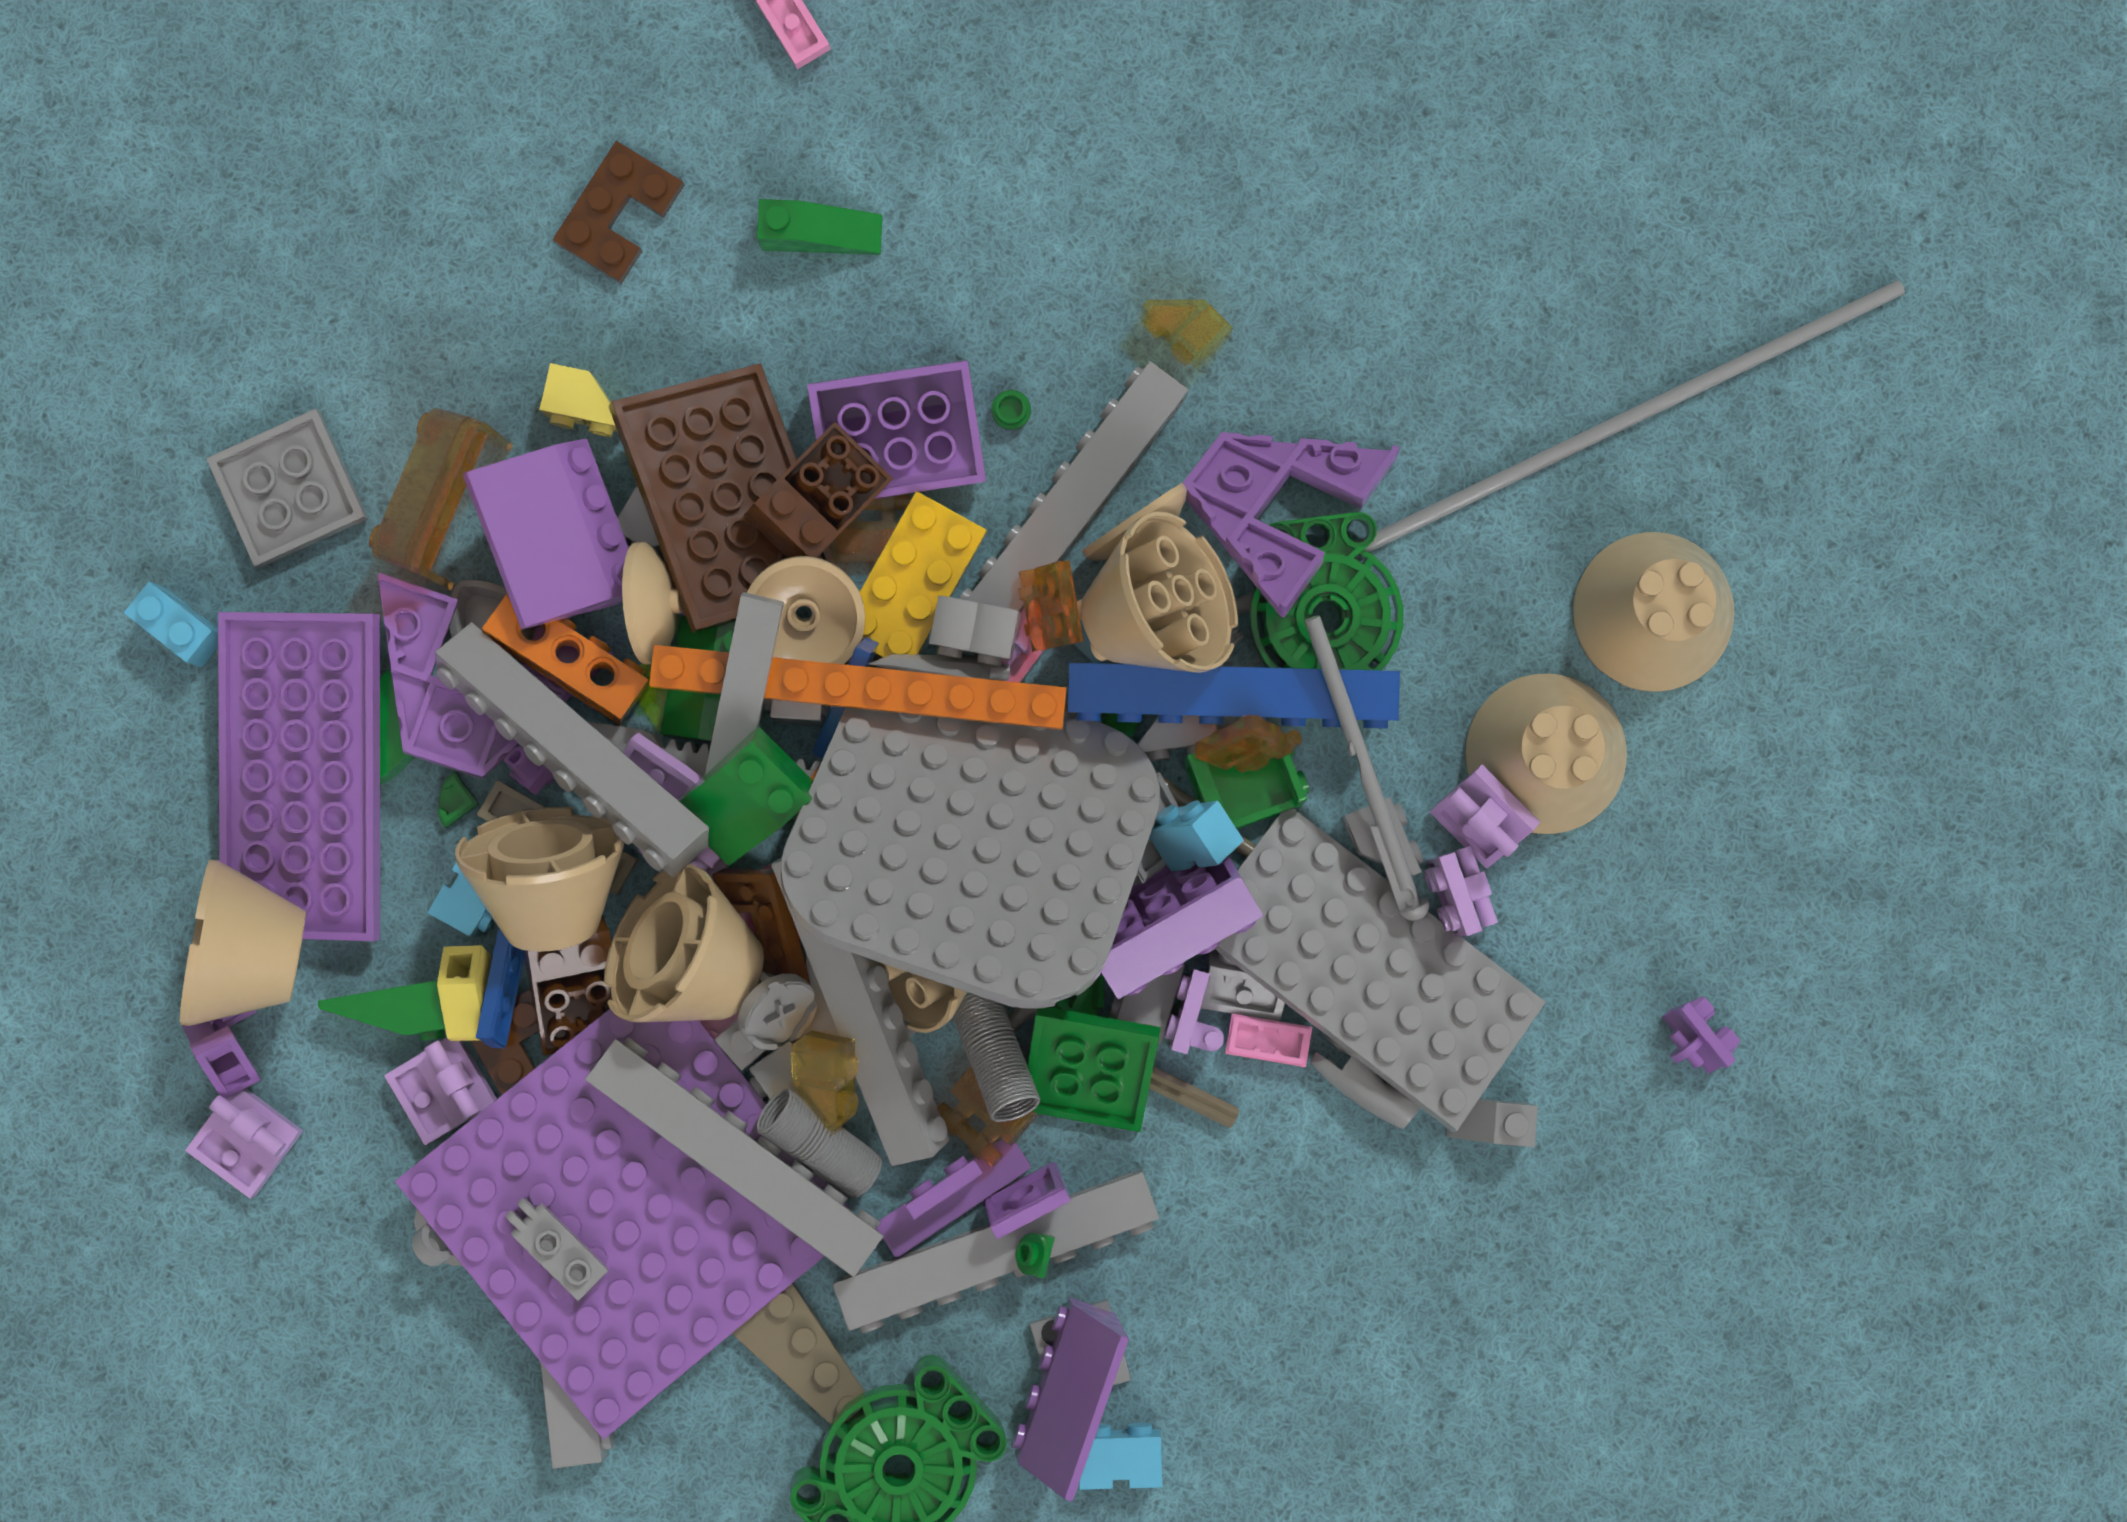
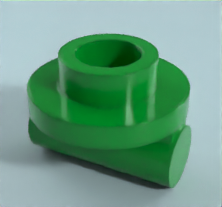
(1034, 1254)

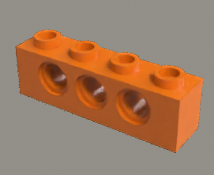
(610, 700)

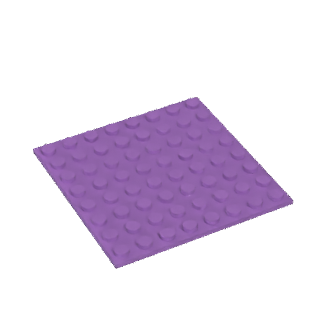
(677, 1240)

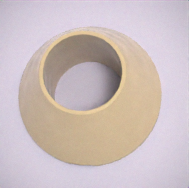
(542, 874)
(240, 948)
(682, 953)

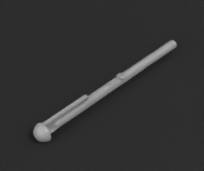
(1384, 832)

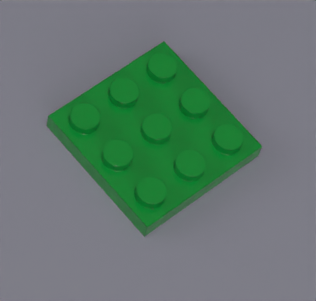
(1092, 1067)

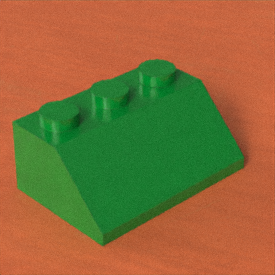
(694, 713)

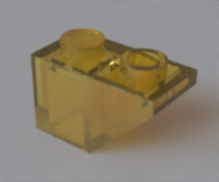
(1189, 326)
(825, 1076)

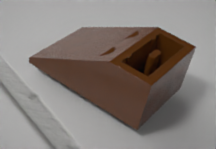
(818, 495)
(569, 988)

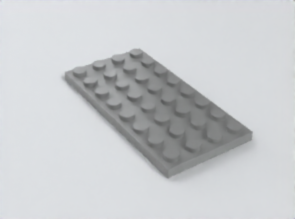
(1383, 987)

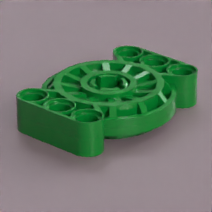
(1347, 586)
(907, 1423)

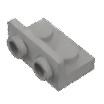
(1236, 992)

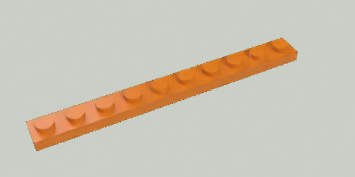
(870, 688)

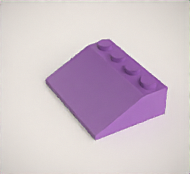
(910, 422)
(551, 532)
(1176, 919)
(1070, 1395)

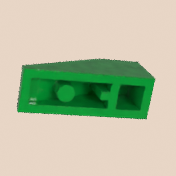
(817, 228)
(397, 1009)

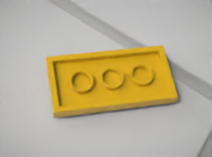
(916, 566)

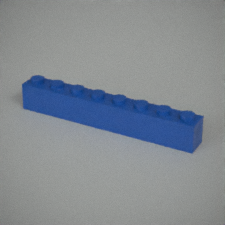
(1228, 691)

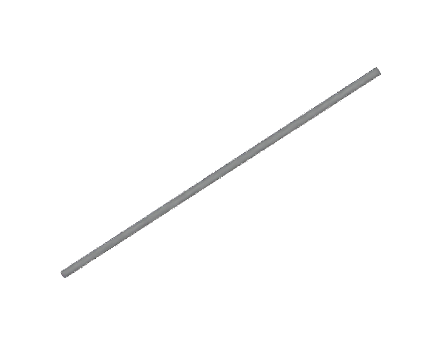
(1623, 420)

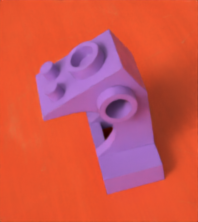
(212, 1050)

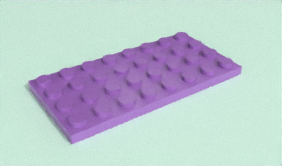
(303, 763)

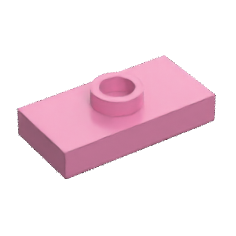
(1268, 1040)

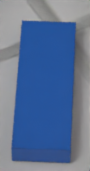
(861, 656)
(500, 993)

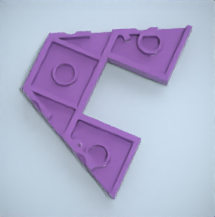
(1243, 476)
(432, 718)

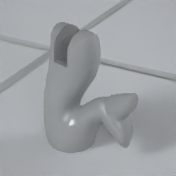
(1366, 1089)

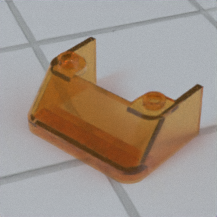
(430, 491)

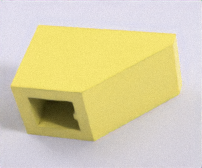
(576, 398)
(462, 989)

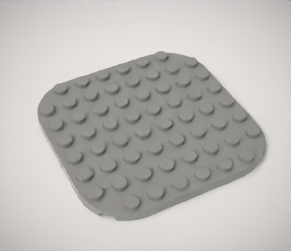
(973, 849)

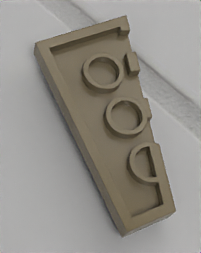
(801, 1353)

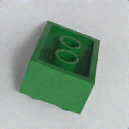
(748, 796)

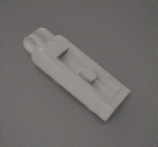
(557, 1248)

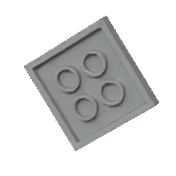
(287, 488)

